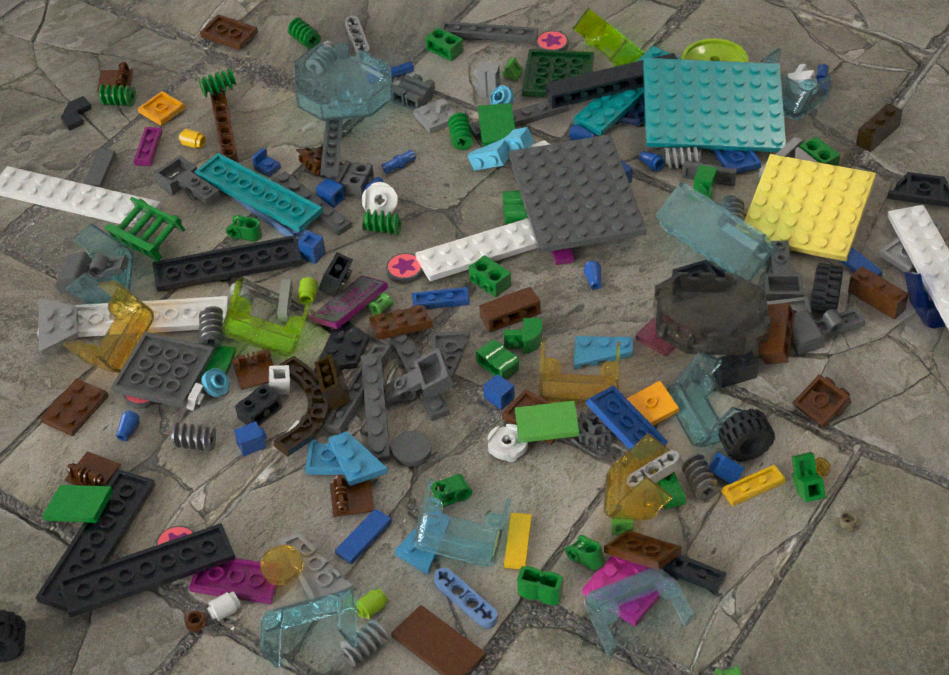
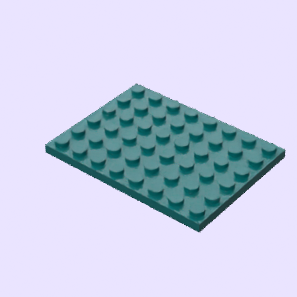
(713, 105)

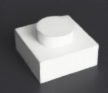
(195, 397)

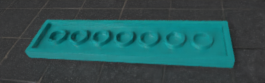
(607, 110)
(259, 192)

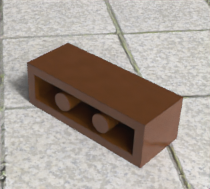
(878, 292)
(510, 309)
(778, 345)

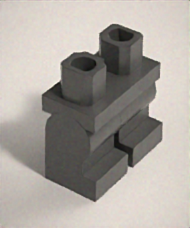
(413, 91)
(354, 177)

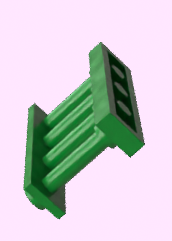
(140, 243)

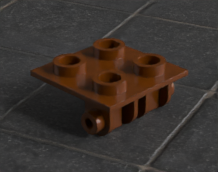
(116, 77)
(312, 159)
(254, 369)
(91, 470)
(350, 499)

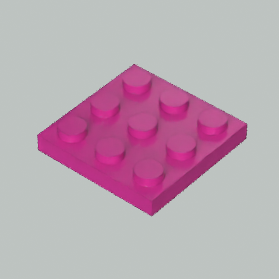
(615, 570)

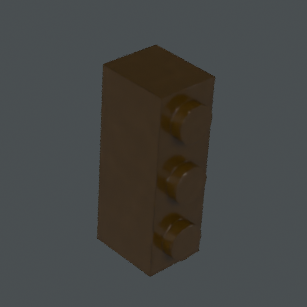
(879, 127)
(332, 381)

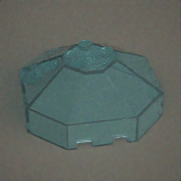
(341, 85)

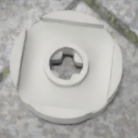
(380, 189)
(502, 451)

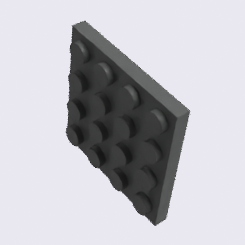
(163, 369)

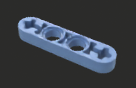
(467, 596)

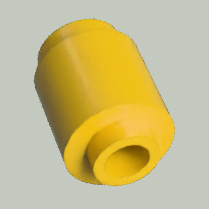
(192, 138)

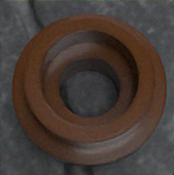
(195, 616)

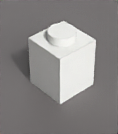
(279, 379)

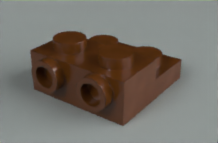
(822, 400)

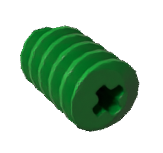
(303, 33)
(217, 82)
(118, 97)
(460, 131)
(382, 222)

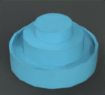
(502, 95)
(215, 382)

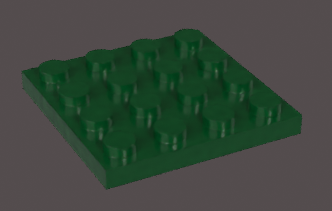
(553, 65)

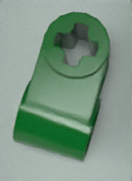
(246, 228)
(672, 486)
(452, 489)
(586, 552)

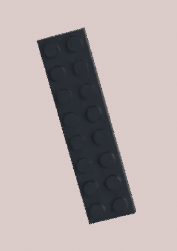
(226, 263)
(98, 540)
(145, 570)

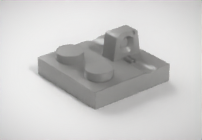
(434, 115)

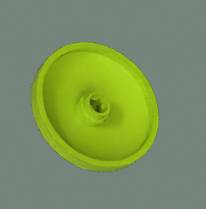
(715, 50)

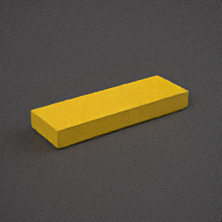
(753, 485)
(517, 540)

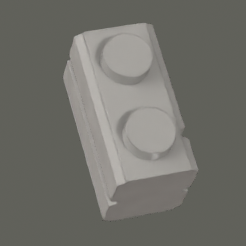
(487, 78)

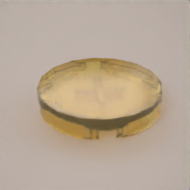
(281, 564)

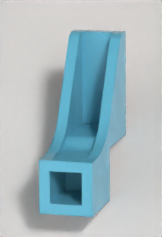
(497, 153)

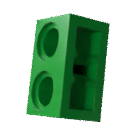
(444, 44)
(821, 151)
(490, 276)

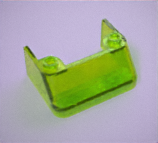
(607, 39)
(260, 332)

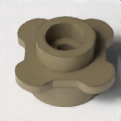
(848, 521)

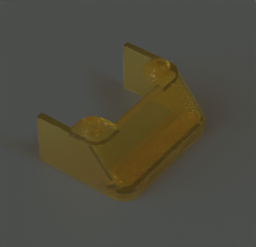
(130, 323)
(574, 387)
(645, 497)

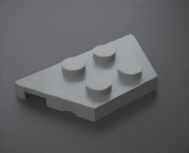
(56, 324)

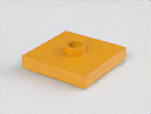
(161, 108)
(654, 403)

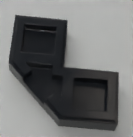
(71, 116)

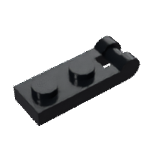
(696, 573)

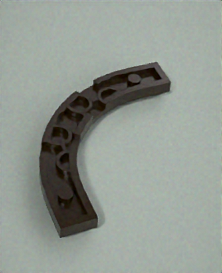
(316, 410)

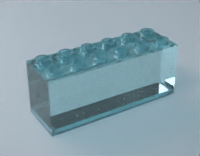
(714, 232)

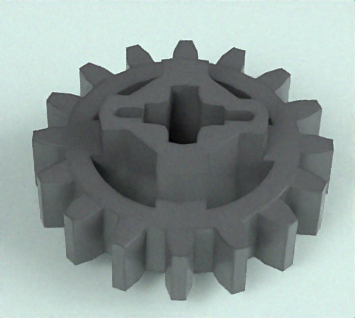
(593, 429)

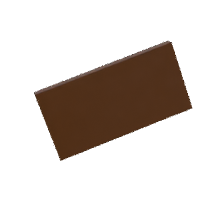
(438, 643)

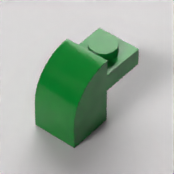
(527, 338)
(805, 477)

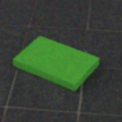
(546, 421)

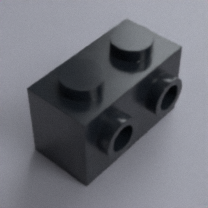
(335, 275)
(736, 369)
(258, 405)

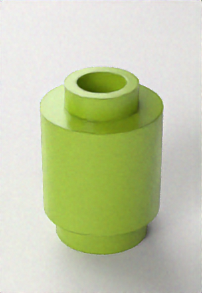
(307, 290)
(371, 603)

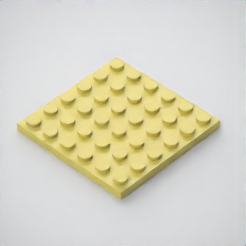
(810, 205)

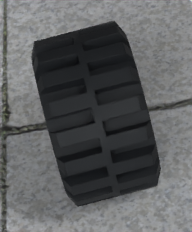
(826, 287)
(746, 435)
(11, 635)

